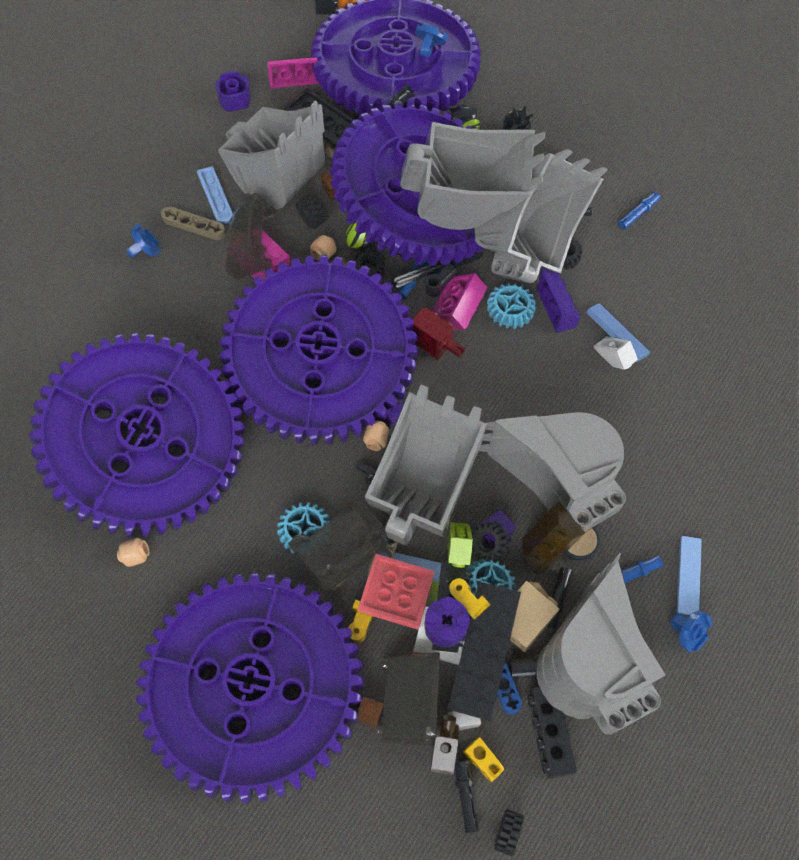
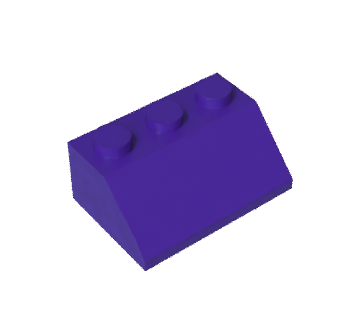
(557, 301)

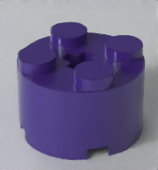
(233, 91)
(451, 610)

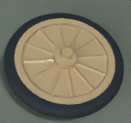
(586, 546)

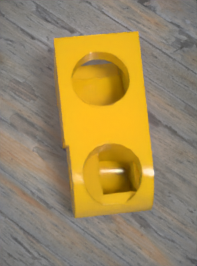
(461, 591)
(360, 624)
(483, 759)

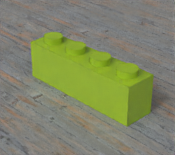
(459, 544)

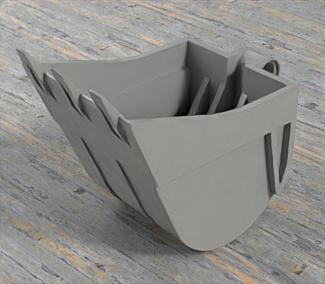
(275, 152)
(470, 173)
(542, 226)
(563, 460)
(425, 466)
(599, 658)

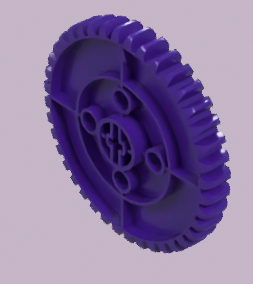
(374, 51)
(368, 181)
(352, 389)
(81, 448)
(282, 737)

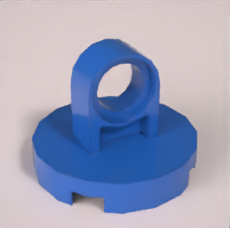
(430, 37)
(144, 241)
(692, 629)

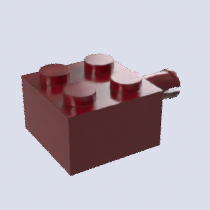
(435, 334)

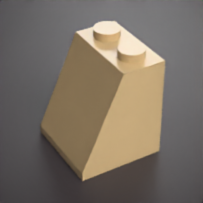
(532, 615)

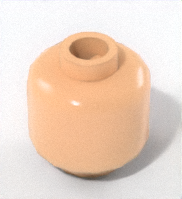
(323, 246)
(376, 436)
(133, 552)

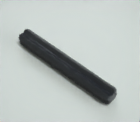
(415, 274)

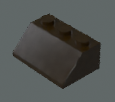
(550, 539)

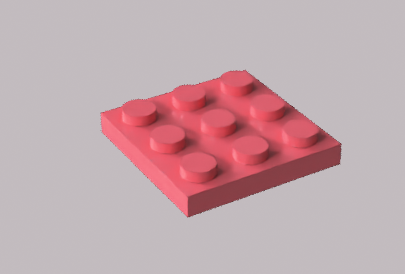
(396, 591)

